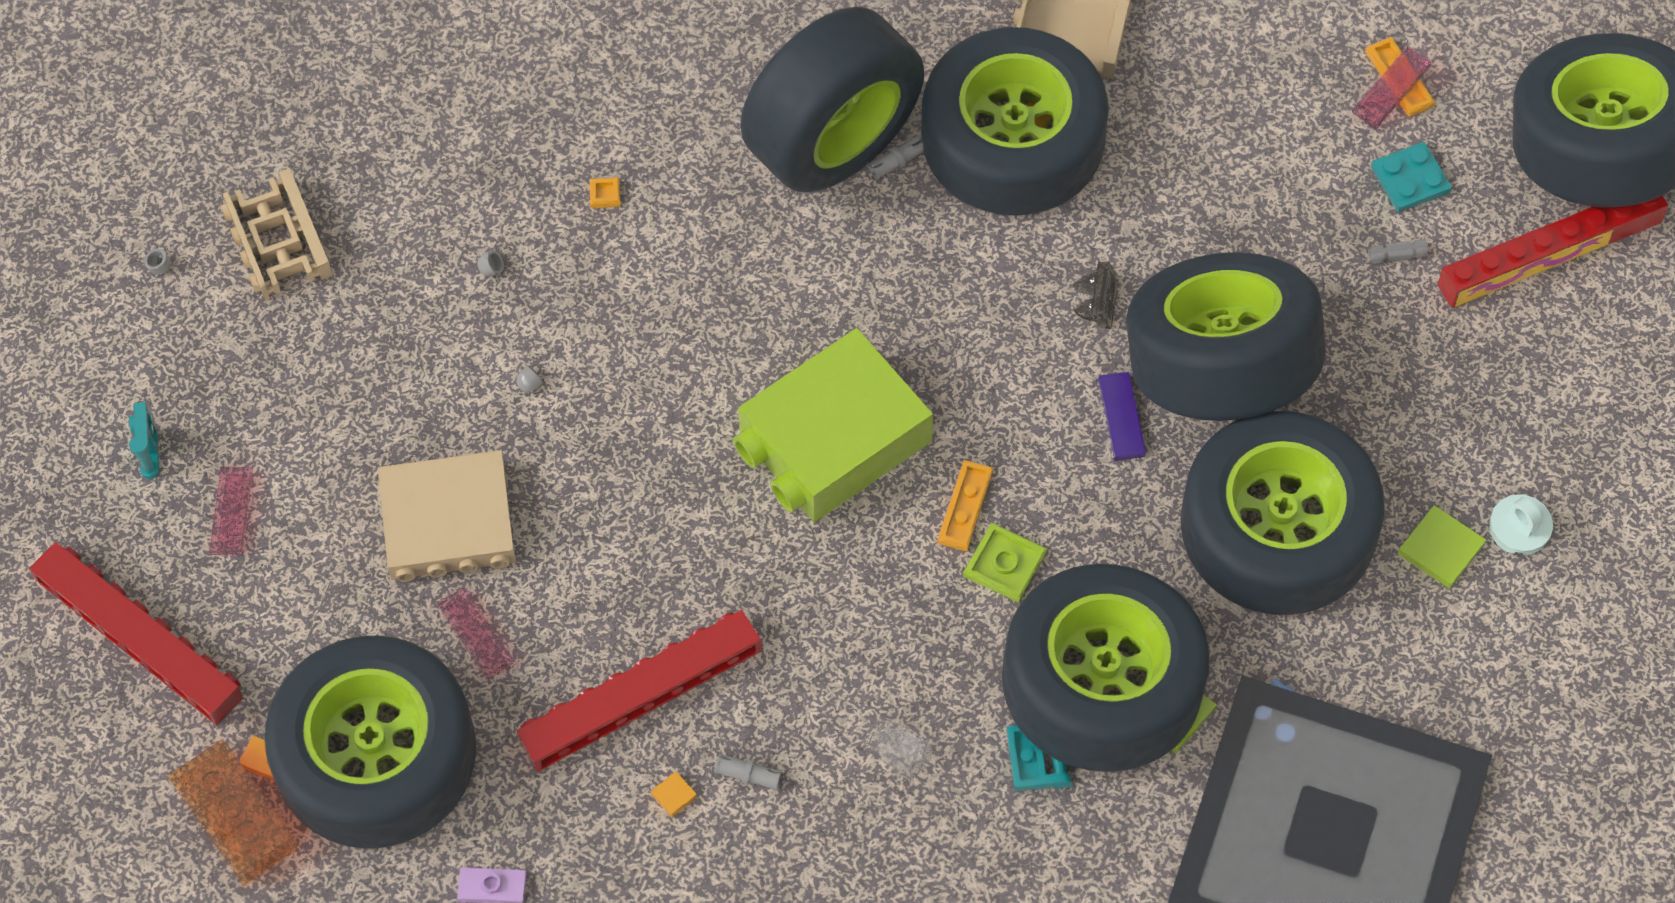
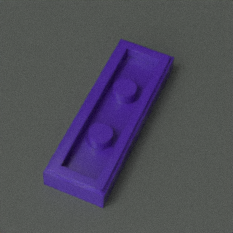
(1121, 416)

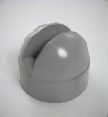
(152, 261)
(490, 263)
(528, 380)

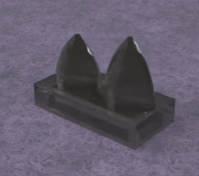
(1103, 287)

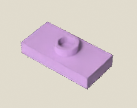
(491, 885)

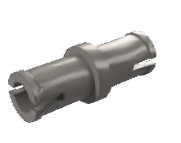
(896, 157)
(747, 771)

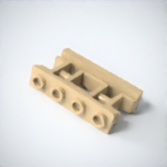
(298, 227)

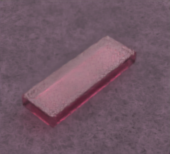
(1391, 87)
(231, 511)
(475, 633)

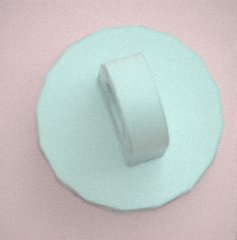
(1521, 524)

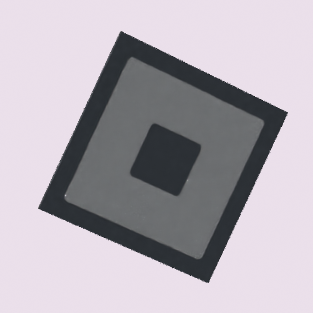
(1328, 808)

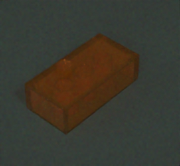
(233, 812)

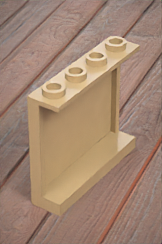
(1089, 25)
(446, 516)

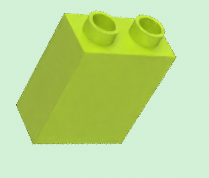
(832, 426)

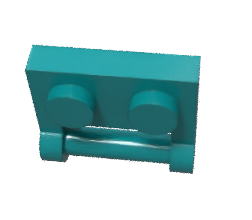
(145, 442)
(1029, 766)

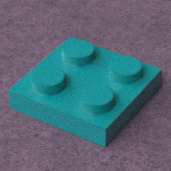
(1411, 177)

